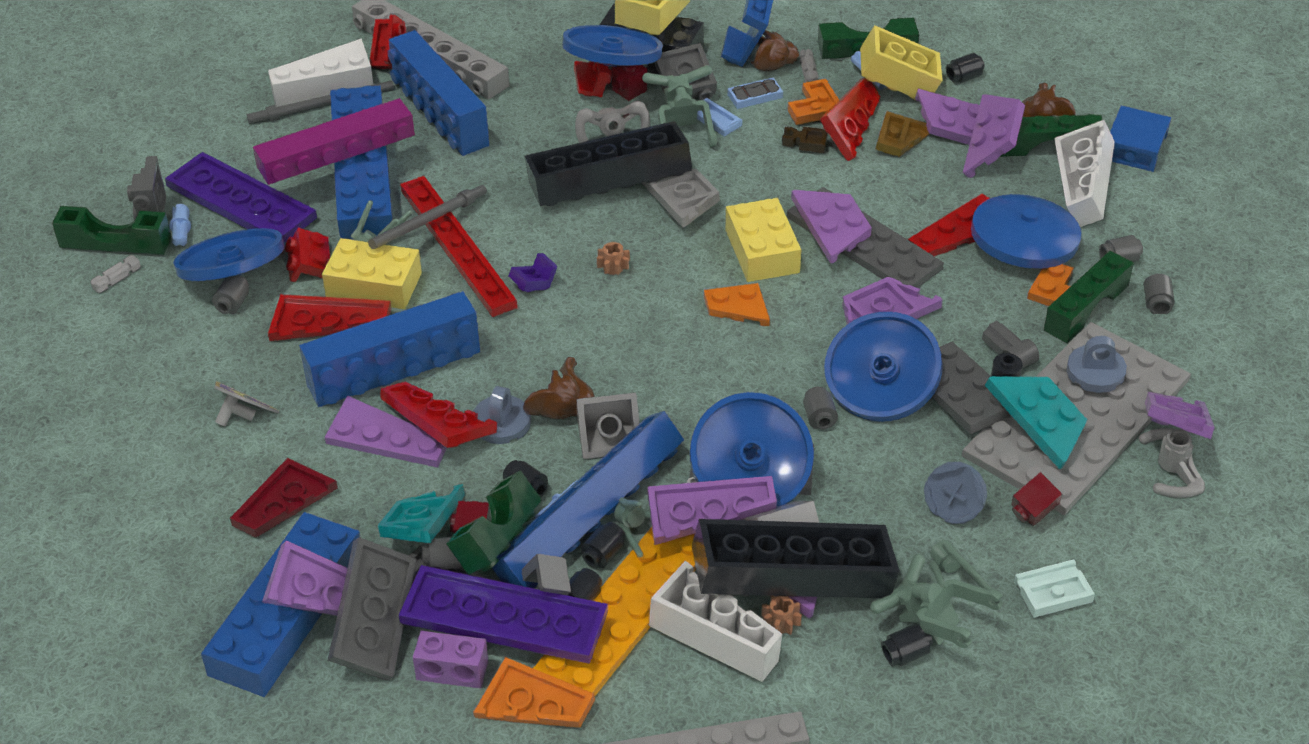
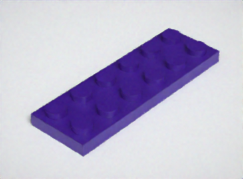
(239, 196)
(504, 614)

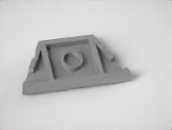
(684, 195)

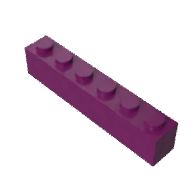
(333, 141)

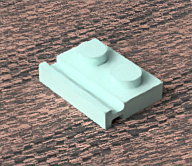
(1054, 588)

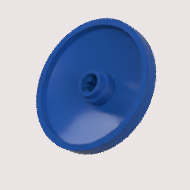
(612, 45)
(1026, 231)
(229, 254)
(883, 366)
(750, 439)

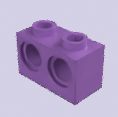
(450, 659)

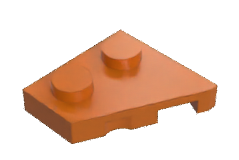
(737, 303)

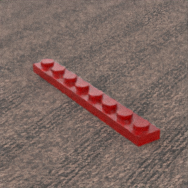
(460, 249)

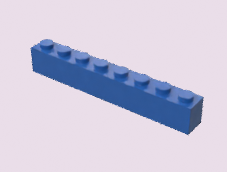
(592, 497)

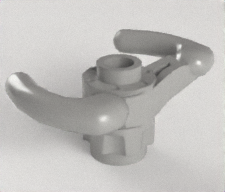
(609, 115)
(1175, 457)

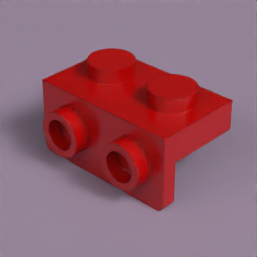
(383, 31)
(591, 78)
(307, 253)

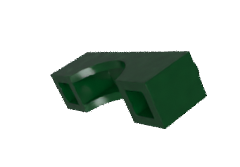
(840, 41)
(1046, 128)
(82, 230)
(1071, 310)
(481, 541)

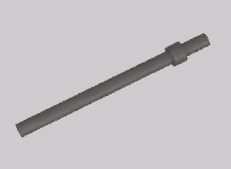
(274, 112)
(462, 199)

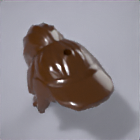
(774, 52)
(1047, 104)
(561, 395)

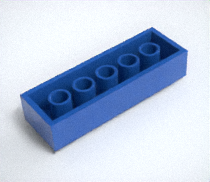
(438, 93)
(390, 348)
(261, 636)

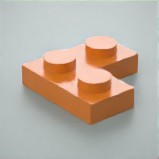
(819, 100)
(1050, 284)

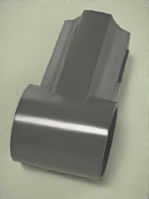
(1004, 341)

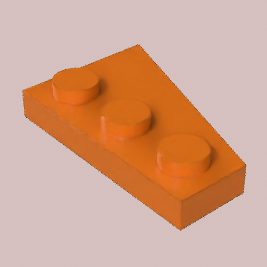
(533, 698)

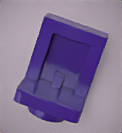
(536, 276)

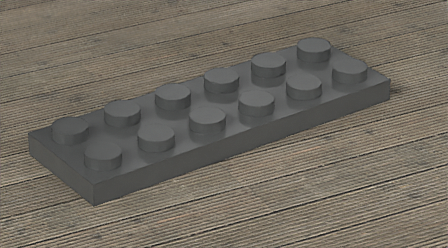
(886, 253)

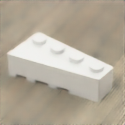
(318, 74)
(1085, 170)
(714, 625)

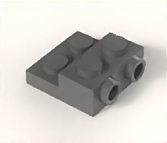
(684, 61)
(147, 188)

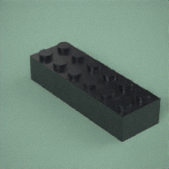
(608, 163)
(794, 559)

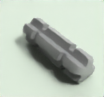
(808, 65)
(115, 274)

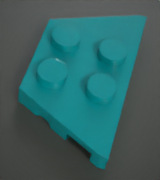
(1041, 412)
(420, 516)

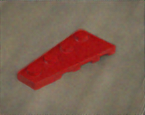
(850, 117)
(950, 230)
(318, 316)
(436, 416)

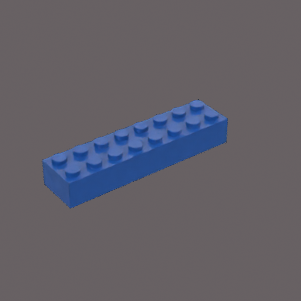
(363, 175)

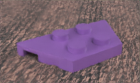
(948, 116)
(994, 131)
(832, 220)
(888, 296)
(1174, 411)

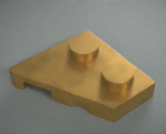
(900, 134)

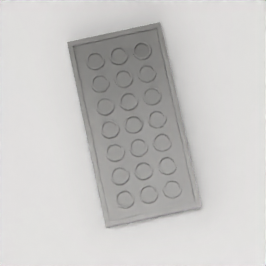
(1111, 426)

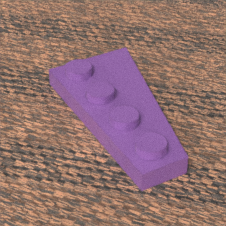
(380, 433)
(680, 506)
(305, 581)

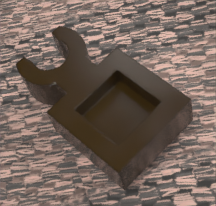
(808, 139)

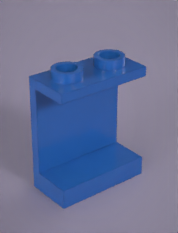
(738, 44)
(1138, 137)

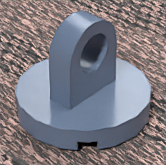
(1097, 365)
(508, 414)
(955, 492)

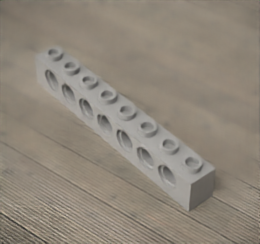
(474, 68)

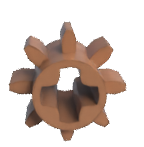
(613, 258)
(782, 614)

